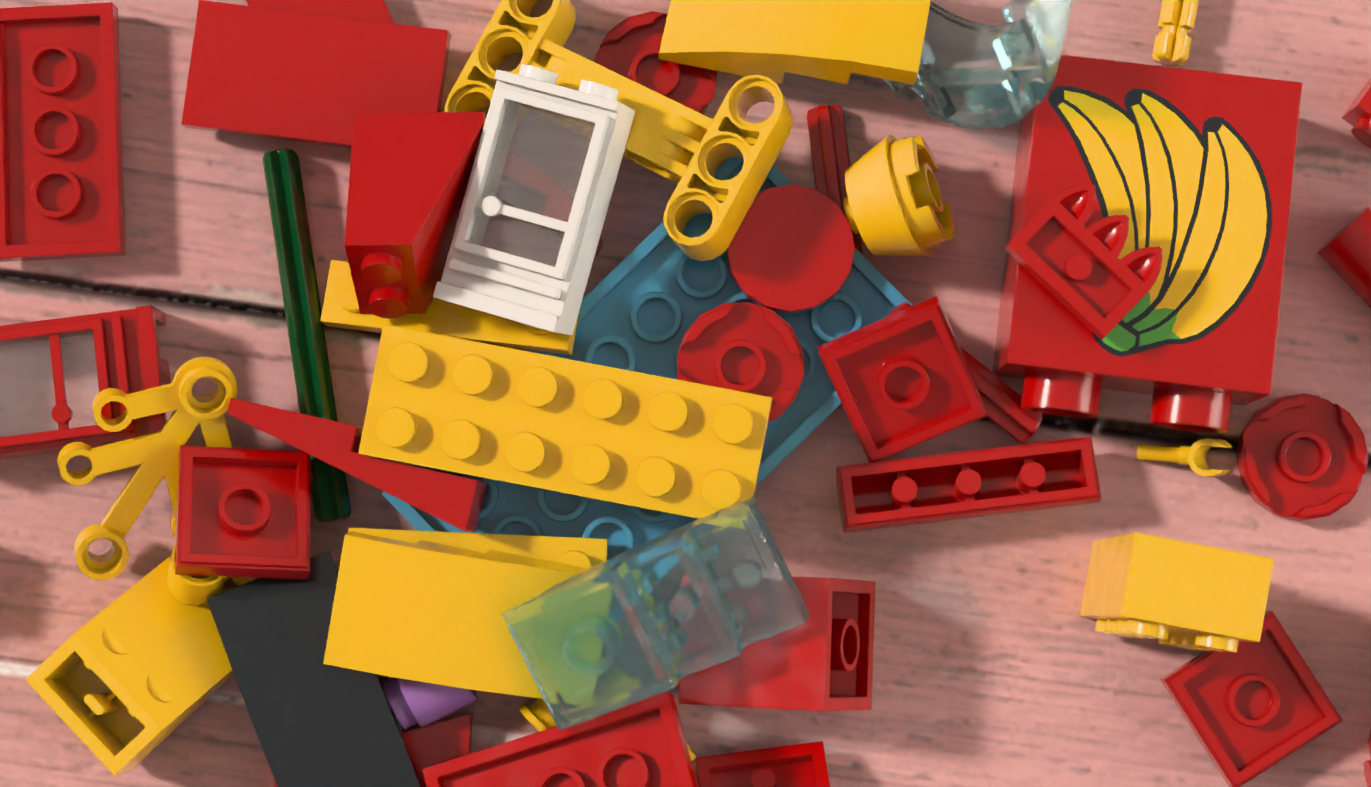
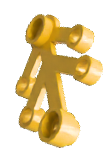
(153, 453)

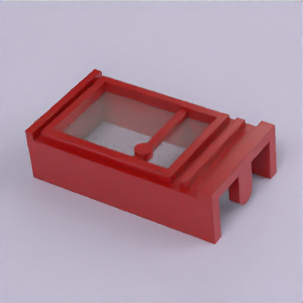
(60, 366)

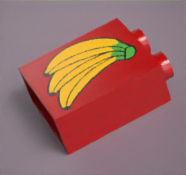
(1203, 176)

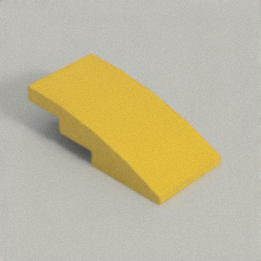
(798, 37)
(434, 612)

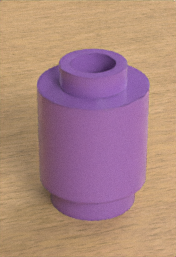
(425, 702)

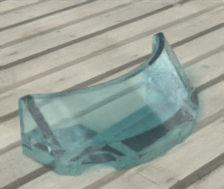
(989, 72)

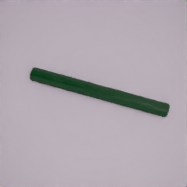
(303, 320)

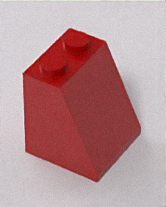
(405, 204)
(806, 667)

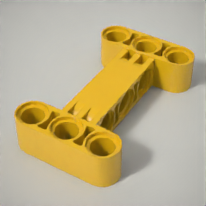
(663, 132)

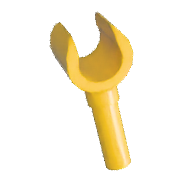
(1185, 455)

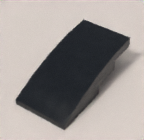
(311, 717)

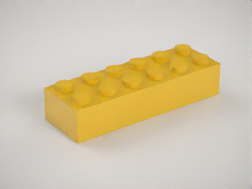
(563, 424)

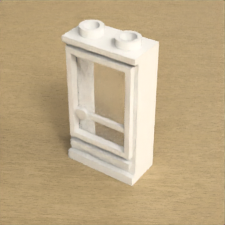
(536, 199)

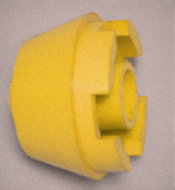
(898, 199)

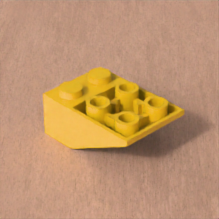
(135, 671)

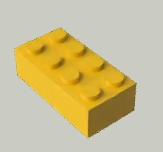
(1176, 592)

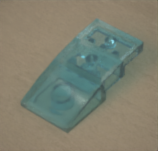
(656, 614)

